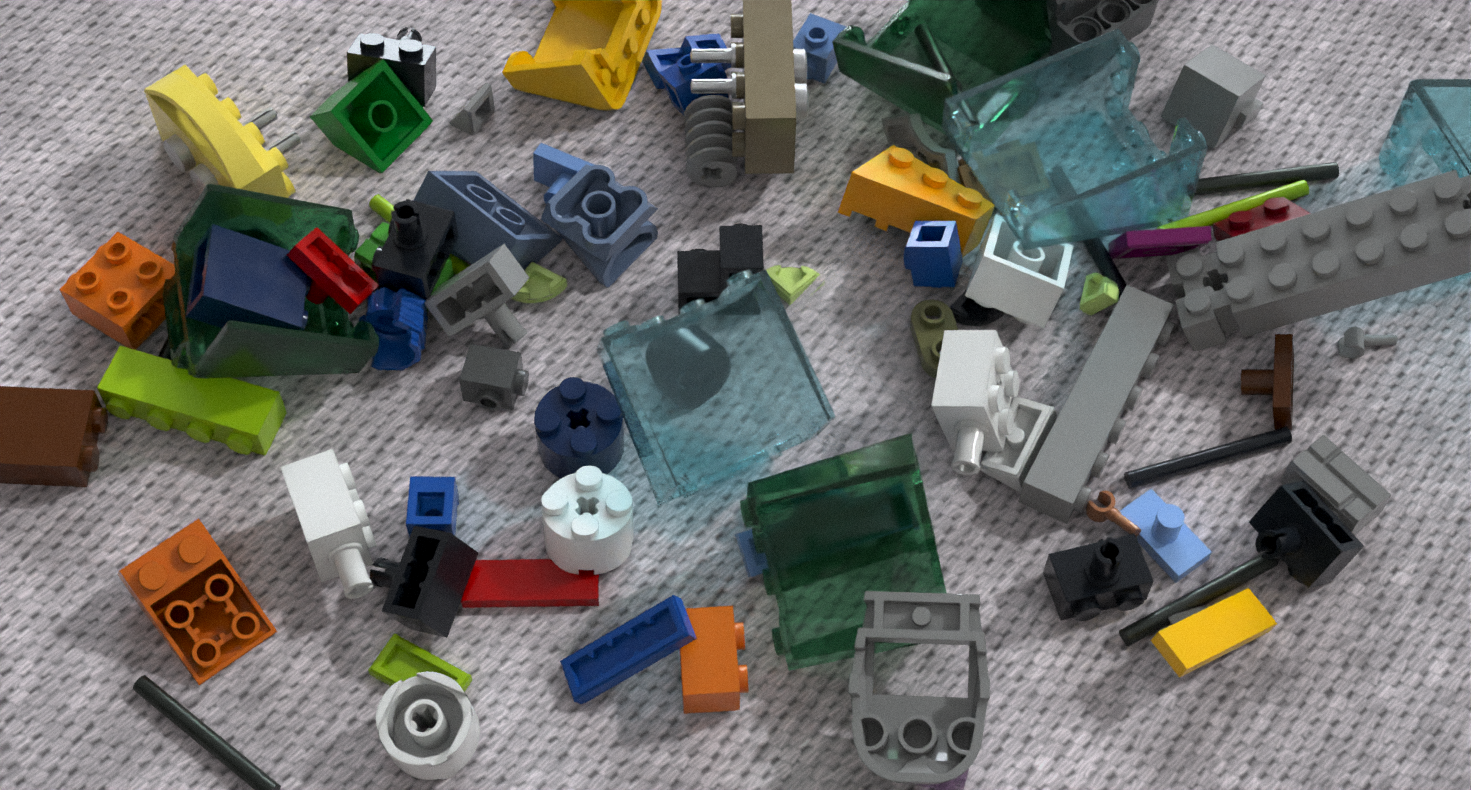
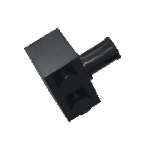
(405, 55)
(415, 248)
(1304, 535)
(1098, 578)
(426, 581)

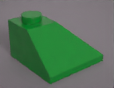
(372, 117)

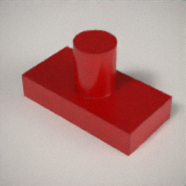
(331, 272)

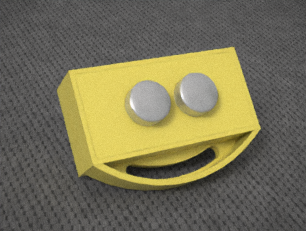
(211, 141)

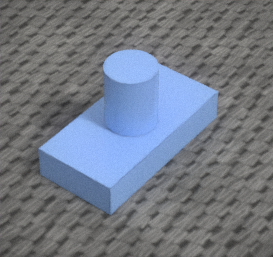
(1166, 535)

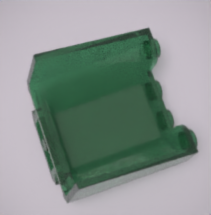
(975, 37)
(257, 350)
(834, 535)

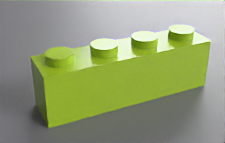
(204, 408)

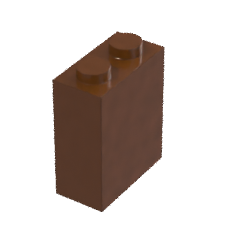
(49, 435)

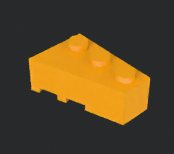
(903, 190)

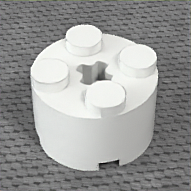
(588, 521)
(418, 702)

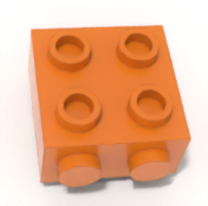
(120, 290)

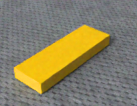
(1213, 632)

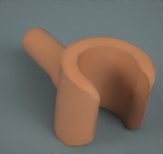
(1110, 512)

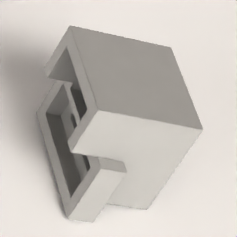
(1215, 95)

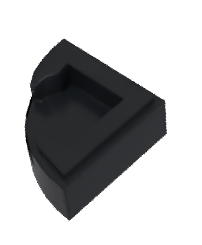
(970, 313)

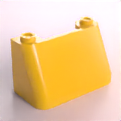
(587, 52)

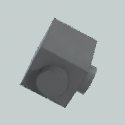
(493, 377)

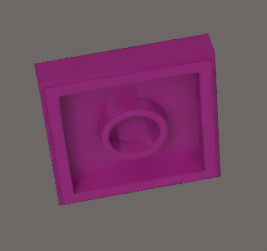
(1159, 242)

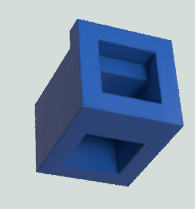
(432, 503)

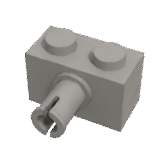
(480, 294)

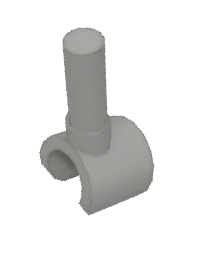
(1355, 341)

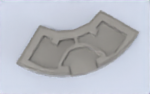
(908, 133)

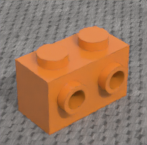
(710, 662)

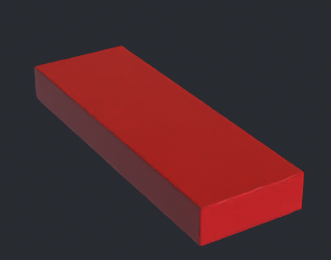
(528, 585)

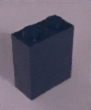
(246, 282)

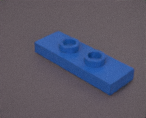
(628, 649)

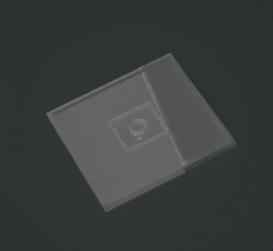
(868, 365)

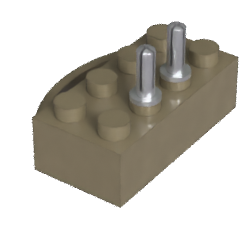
(769, 84)

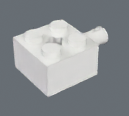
(1018, 279)
(974, 395)
(332, 520)

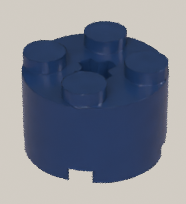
(579, 428)

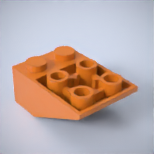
(197, 601)

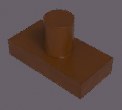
(1275, 381)

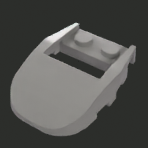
(919, 736)

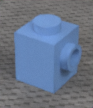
(816, 39)

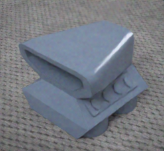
(602, 221)

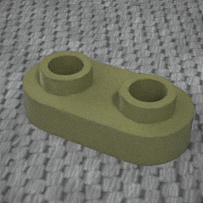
(929, 333)

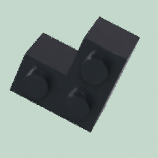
(705, 272)

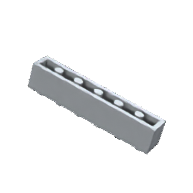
(1095, 405)

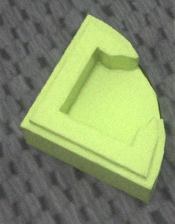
(791, 281)
(540, 284)
(1098, 293)

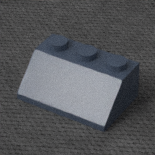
(486, 217)

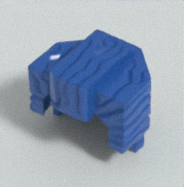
(401, 327)

